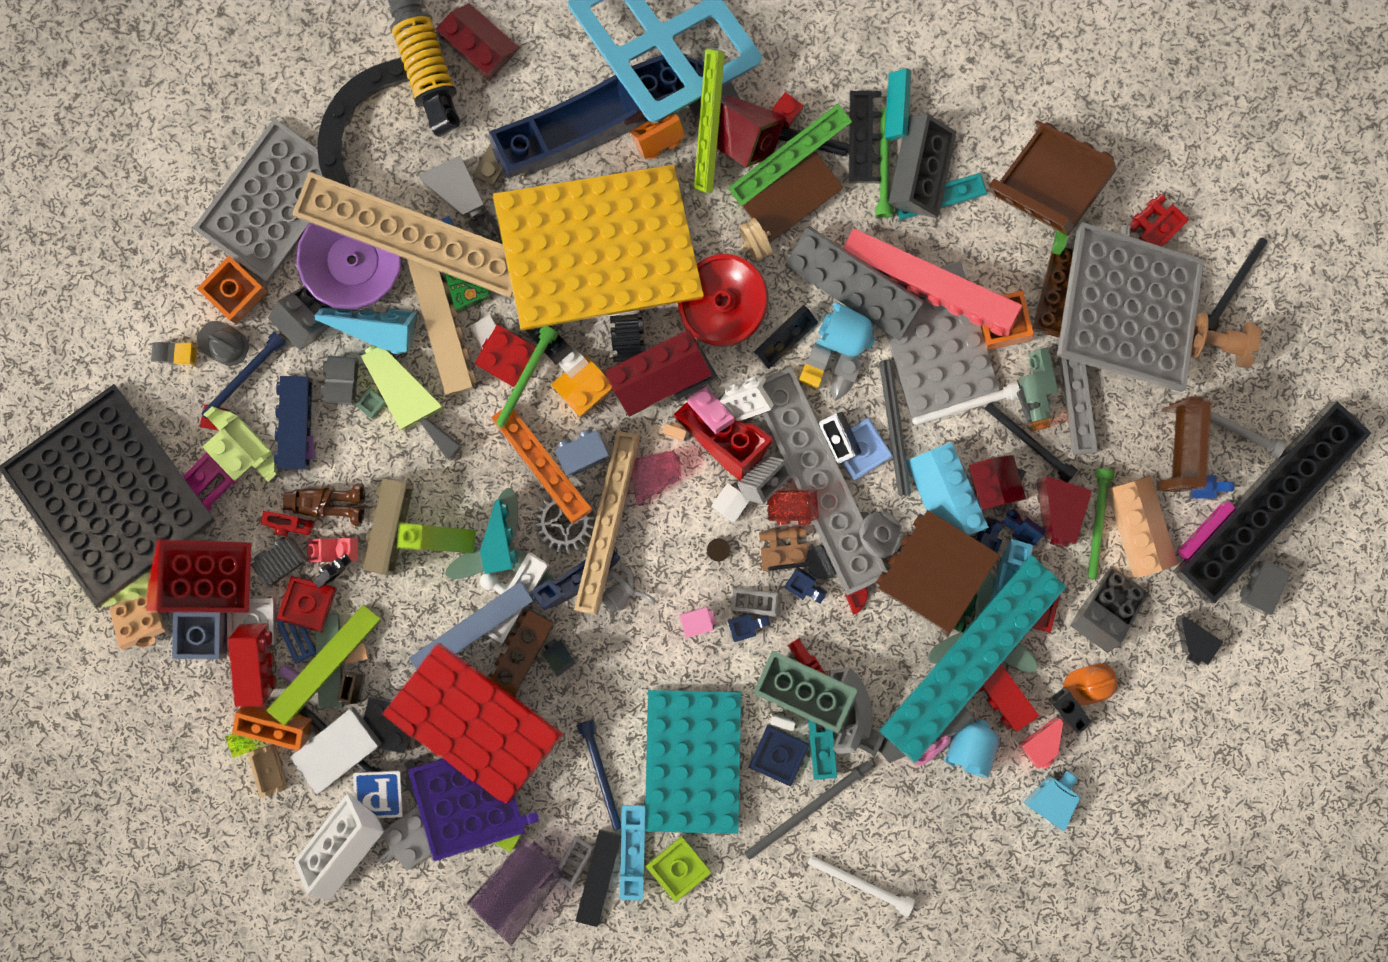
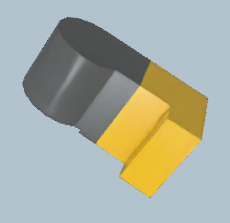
(174, 353)

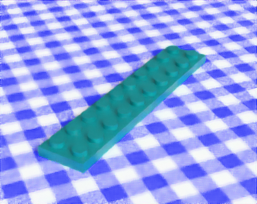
(972, 659)

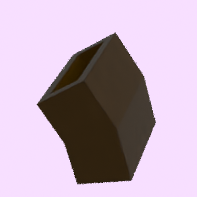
(351, 687)

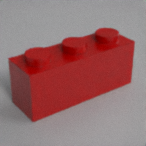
(1008, 700)

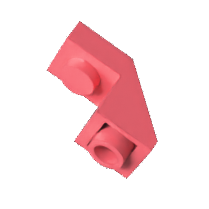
(329, 549)

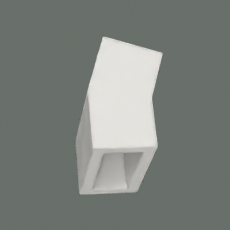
(730, 503)

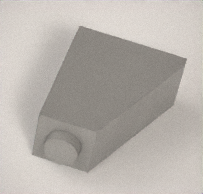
(455, 186)

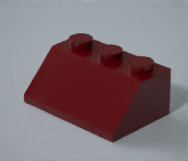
(477, 40)

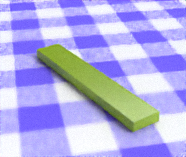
(709, 120)
(323, 665)

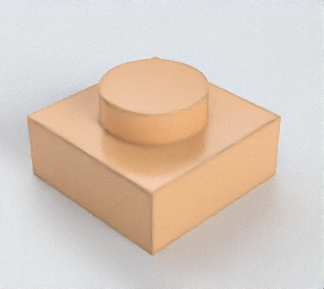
(674, 430)

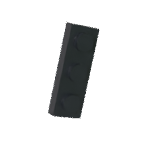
(786, 337)

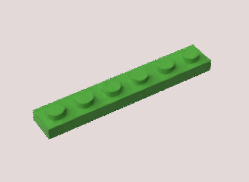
(790, 154)

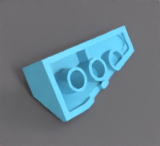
(384, 330)

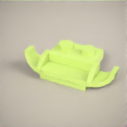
(237, 446)

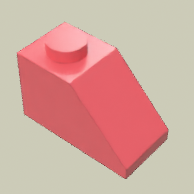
(1043, 744)

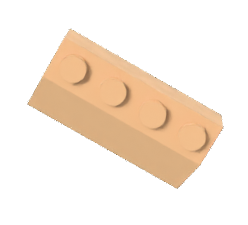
(1142, 527)

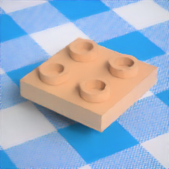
(136, 625)

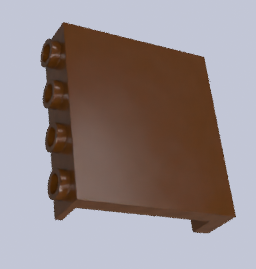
(1055, 178)
(1190, 445)
(937, 571)

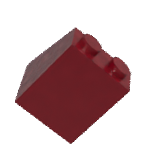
(747, 131)
(996, 482)
(1062, 510)

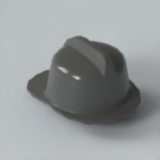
(223, 343)

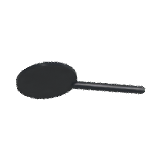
(816, 562)

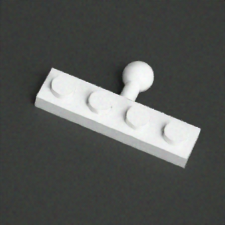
(530, 573)

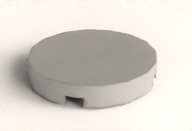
(881, 534)

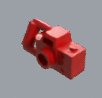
(285, 523)

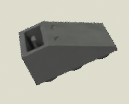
(1109, 610)

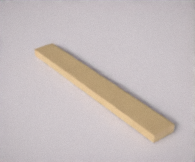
(607, 523)

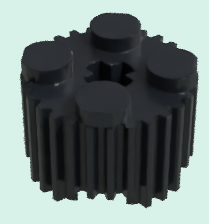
(626, 336)

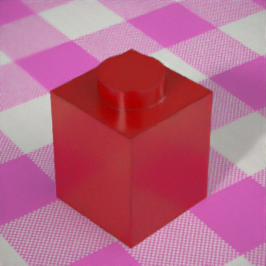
(789, 108)

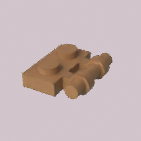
(783, 554)

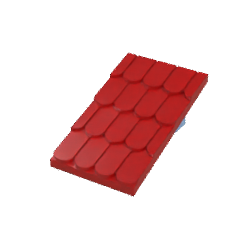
(473, 723)

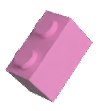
(697, 621)

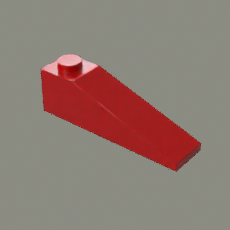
(734, 448)

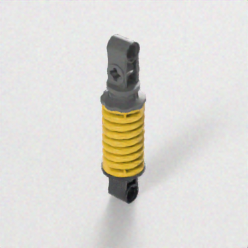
(424, 64)

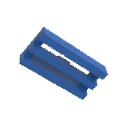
(305, 634)

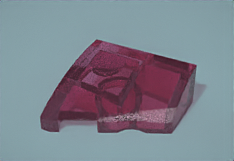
(654, 473)

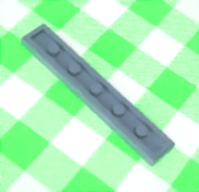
(479, 622)

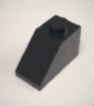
(1197, 642)
(559, 656)

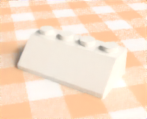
(337, 848)

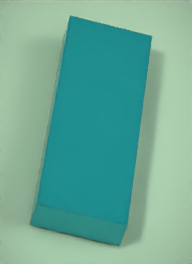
(898, 104)

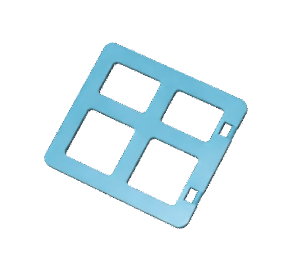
(661, 36)

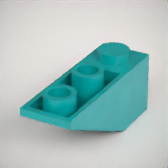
(496, 545)

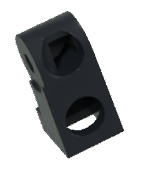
(1070, 710)

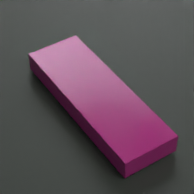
(1205, 530)

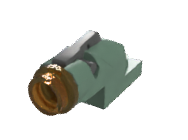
(1036, 388)

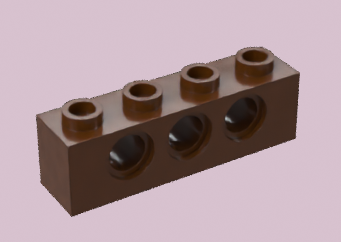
(541, 627)

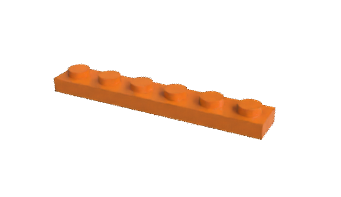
(543, 467)

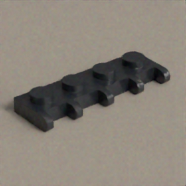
(861, 136)

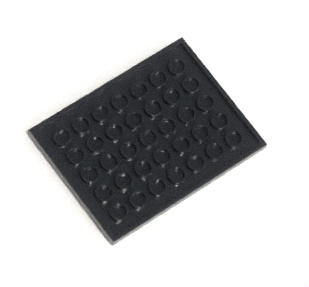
(105, 494)

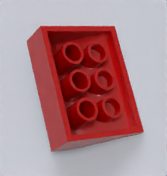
(200, 577)

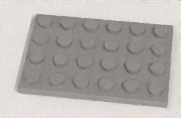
(256, 205)
(942, 358)

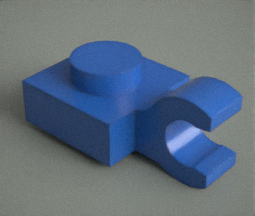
(1212, 488)

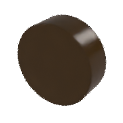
(718, 550)

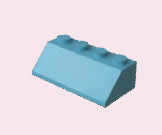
(947, 489)

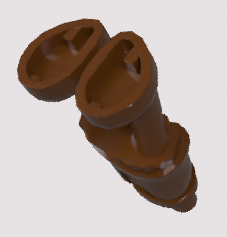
(316, 502)

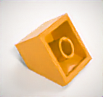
(584, 389)

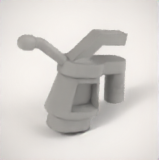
(618, 594)

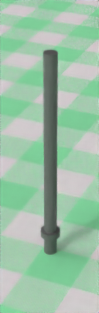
(856, 774)

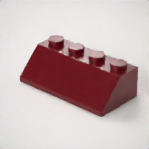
(658, 373)

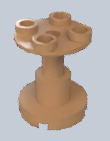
(1232, 341)

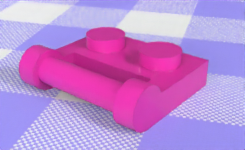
(203, 474)

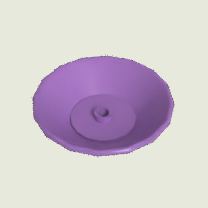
(331, 279)

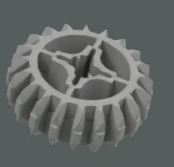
(567, 538)

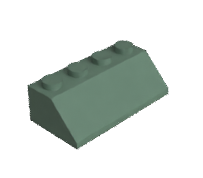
(806, 692)

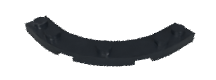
(342, 108)

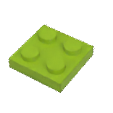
(678, 868)

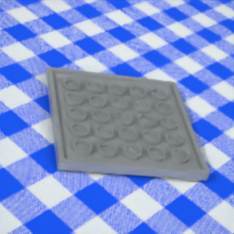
(1130, 307)

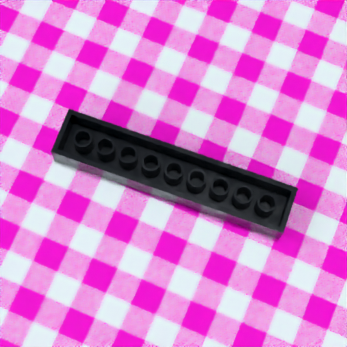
(1273, 501)

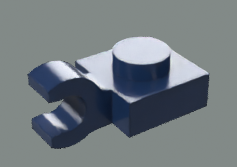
(1024, 531)
(989, 537)
(803, 584)
(744, 627)

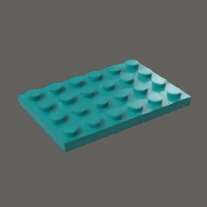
(693, 761)

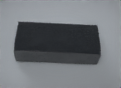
(839, 437)

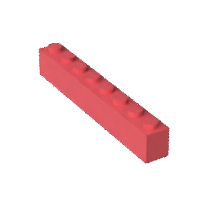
(937, 284)

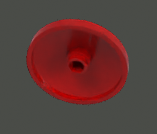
(732, 301)

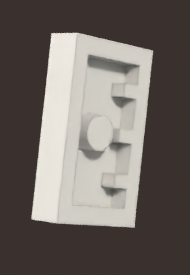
(747, 399)

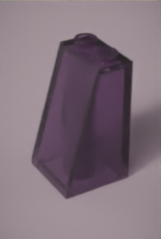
(516, 890)

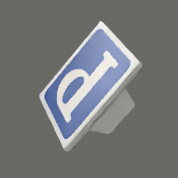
(379, 792)

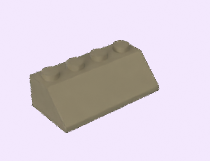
(384, 534)

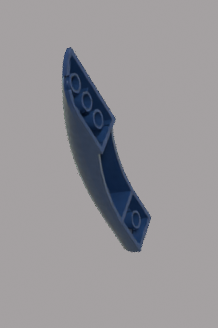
(582, 120)

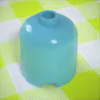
(846, 331)
(974, 748)

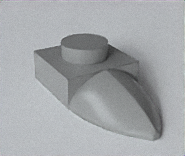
(844, 375)

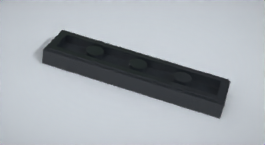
(598, 878)

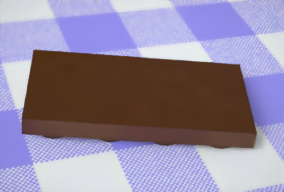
(793, 196)
(1053, 294)

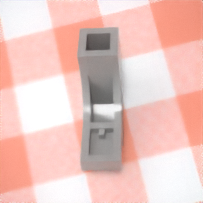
(860, 720)

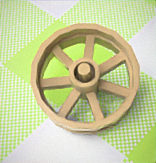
(755, 240)

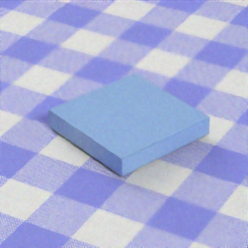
(872, 447)

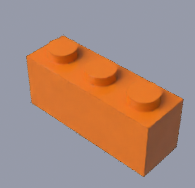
(258, 724)

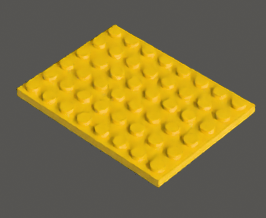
(597, 246)

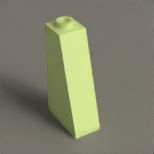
(400, 389)

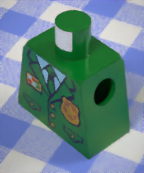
(466, 294)

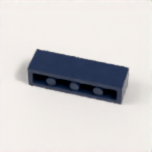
(294, 422)

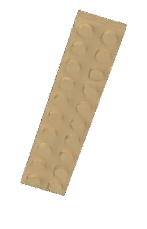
(404, 233)

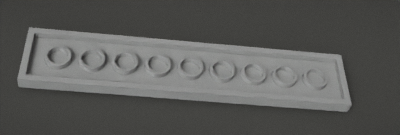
(815, 468)

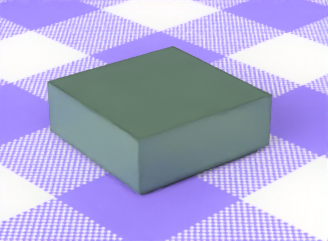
(370, 403)

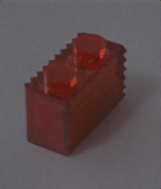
(793, 506)

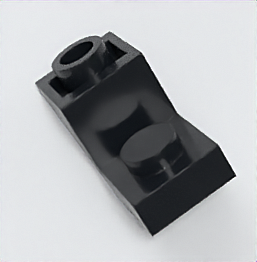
(556, 350)

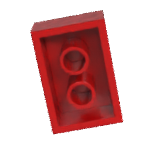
(251, 664)

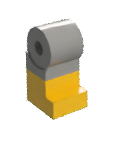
(815, 366)

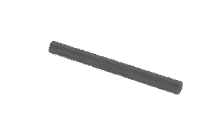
(895, 427)

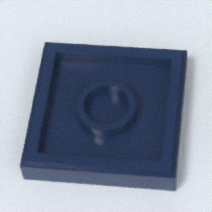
(779, 755)

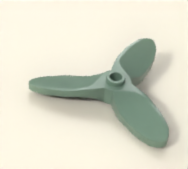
(471, 563)
(1018, 658)

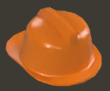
(1091, 683)

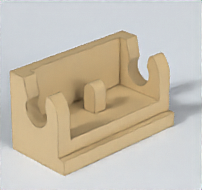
(267, 770)

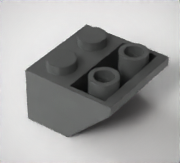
(296, 317)

